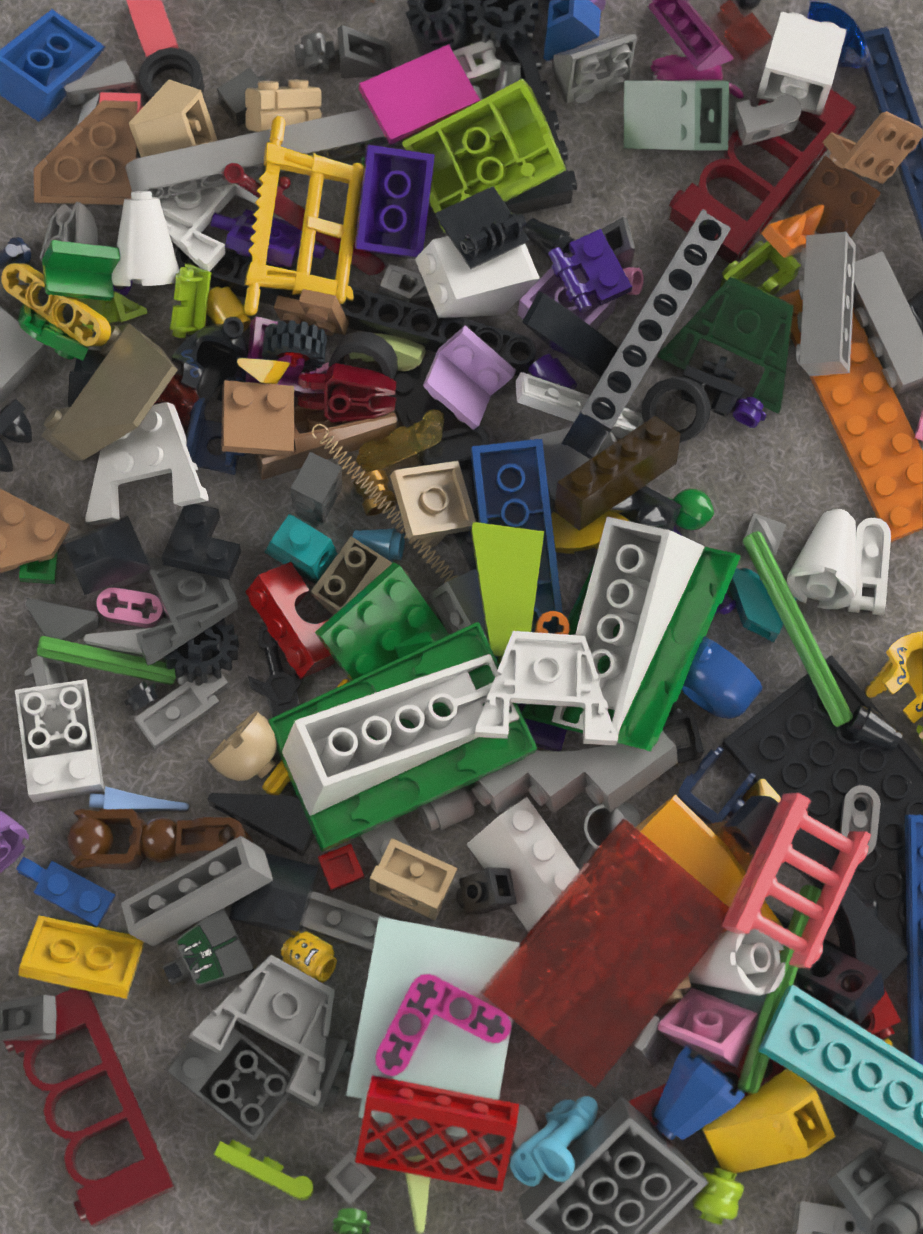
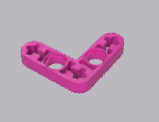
(439, 1007)

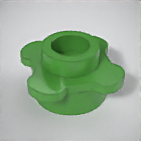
(351, 1222)

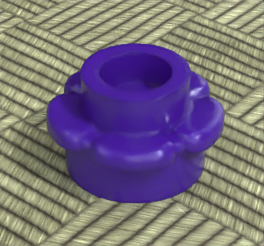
(749, 412)

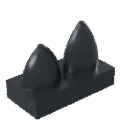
(15, 427)
(649, 509)

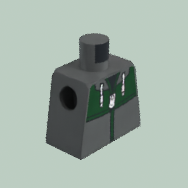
(209, 954)

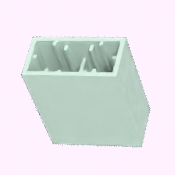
(446, 1054)

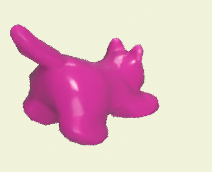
(680, 68)

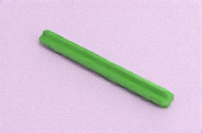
(797, 628)
(756, 1061)

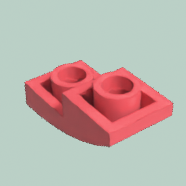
(152, 25)

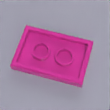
(418, 94)

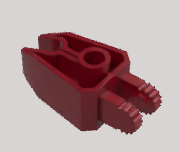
(348, 393)

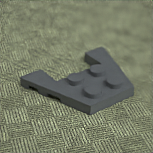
(190, 603)

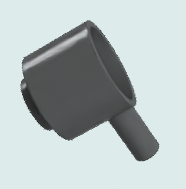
(601, 823)

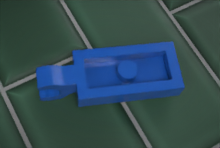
(68, 890)

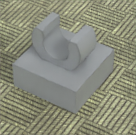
(47, 671)

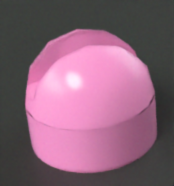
(636, 279)

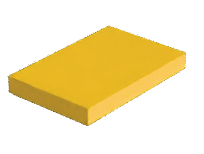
(81, 957)

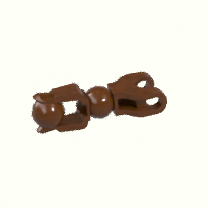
(157, 840)

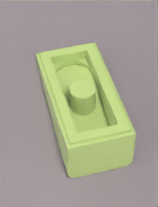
(418, 1193)

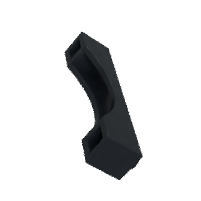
(855, 920)

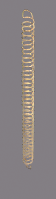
(385, 497)

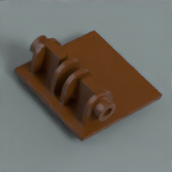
(843, 195)

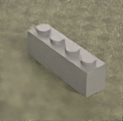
(826, 304)
(889, 323)
(196, 891)

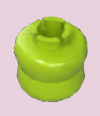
(719, 1197)

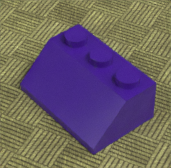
(394, 201)

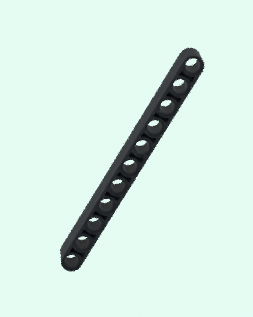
(377, 305)

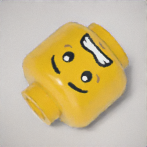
(310, 956)

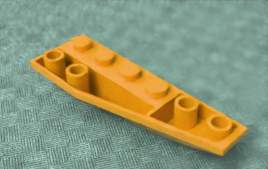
(698, 851)

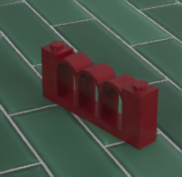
(688, 204)
(133, 1185)

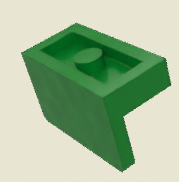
(79, 270)

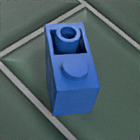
(570, 25)

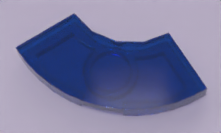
(854, 47)

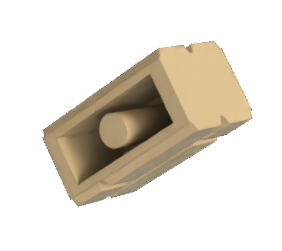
(293, 102)

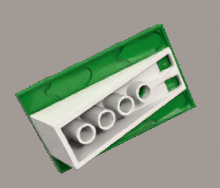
(643, 625)
(396, 738)

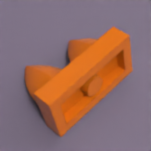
(789, 234)

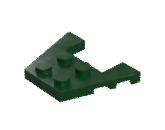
(746, 324)

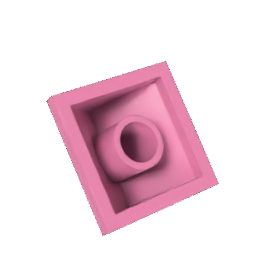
(709, 1026)

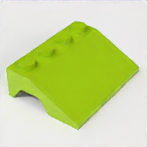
(489, 145)

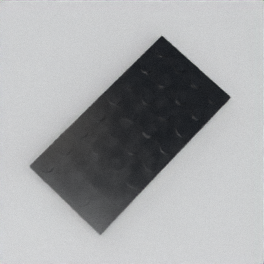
(804, 753)

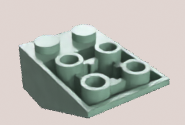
(676, 114)

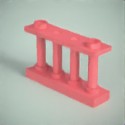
(761, 880)

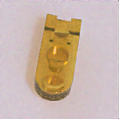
(401, 443)

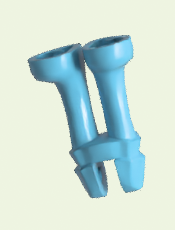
(547, 1149)

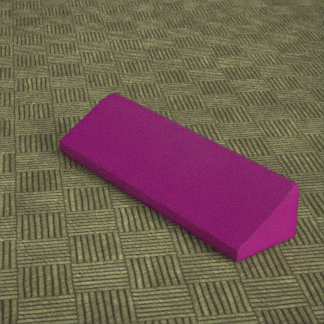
(690, 33)

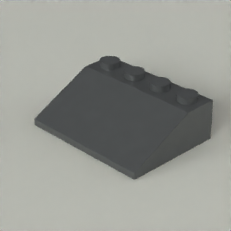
(621, 1181)

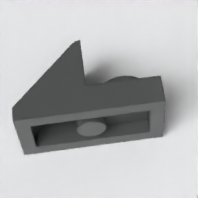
(28, 1019)

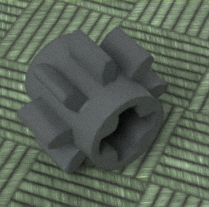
(315, 53)

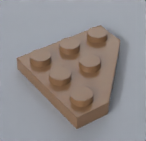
(91, 159)
(27, 533)

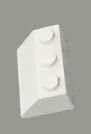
(532, 852)

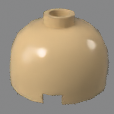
(247, 750)

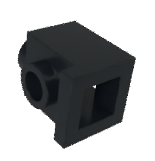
(486, 891)

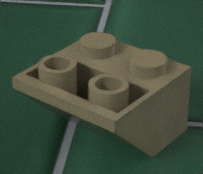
(348, 575)

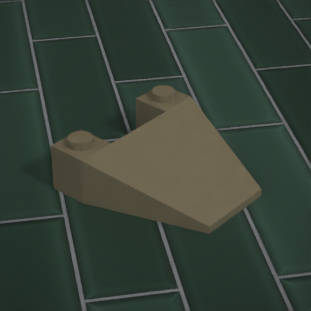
(114, 397)

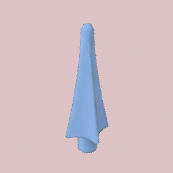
(120, 799)

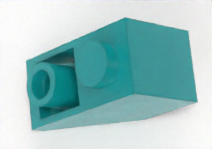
(755, 605)

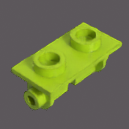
(193, 291)

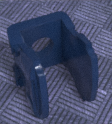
(200, 434)
(698, 806)

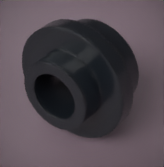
(141, 695)

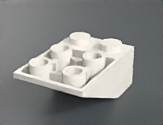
(59, 741)

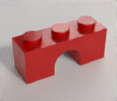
(275, 599)

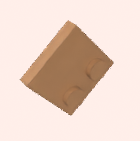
(257, 418)

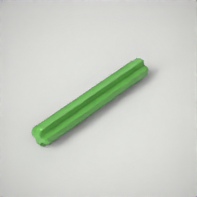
(104, 660)

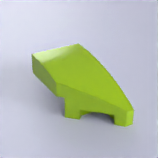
(117, 309)

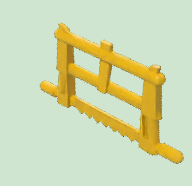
(318, 169)

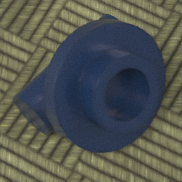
(15, 252)

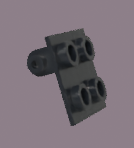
(482, 227)

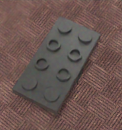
(877, 1198)

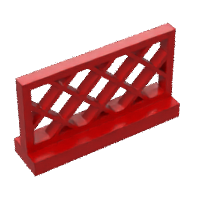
(441, 1110)

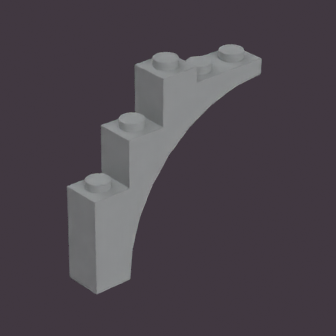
(555, 778)

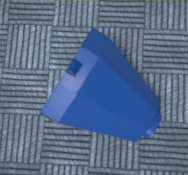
(694, 1096)

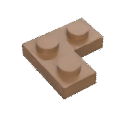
(314, 309)

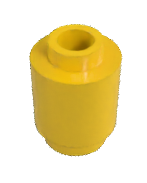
(225, 304)

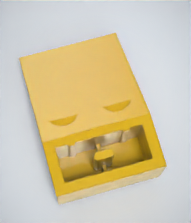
(770, 1126)

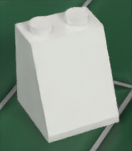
(802, 61)
(475, 292)

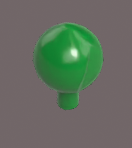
(695, 509)

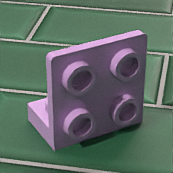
(467, 376)

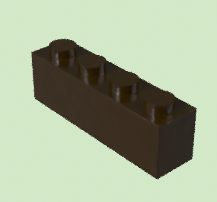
(617, 472)

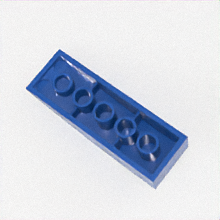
(515, 493)

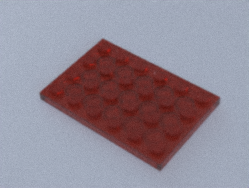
(608, 953)

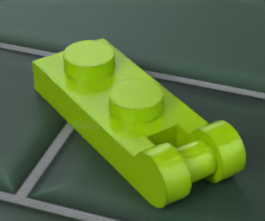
(266, 1171)

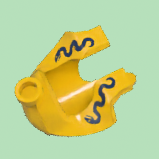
(903, 667)

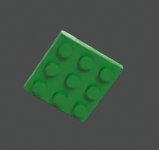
(375, 621)

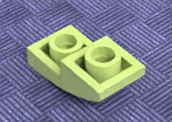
(408, 352)

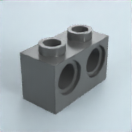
(316, 488)

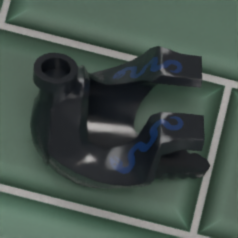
(212, 357)

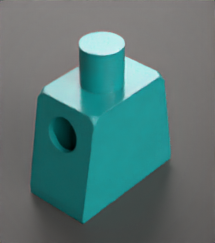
(303, 547)

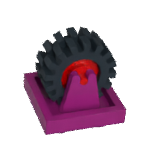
(292, 343)

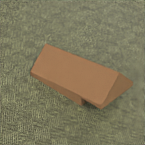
(347, 433)

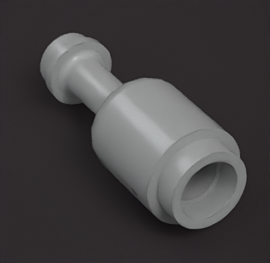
(448, 809)

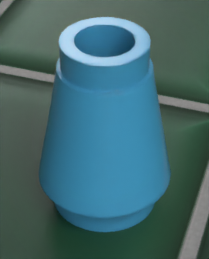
(383, 541)

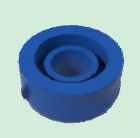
(720, 681)

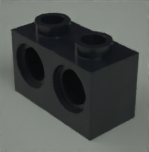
(842, 983)

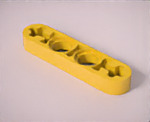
(54, 307)

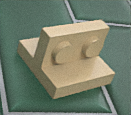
(433, 501)
(412, 879)

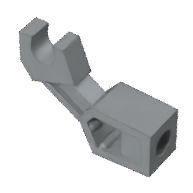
(395, 276)

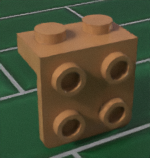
(878, 150)

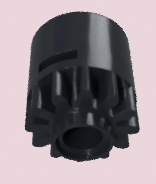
(438, 24)

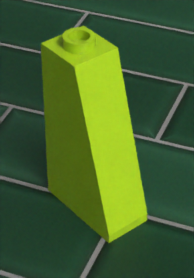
(507, 579)

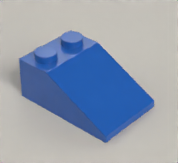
(43, 62)

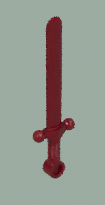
(294, 214)

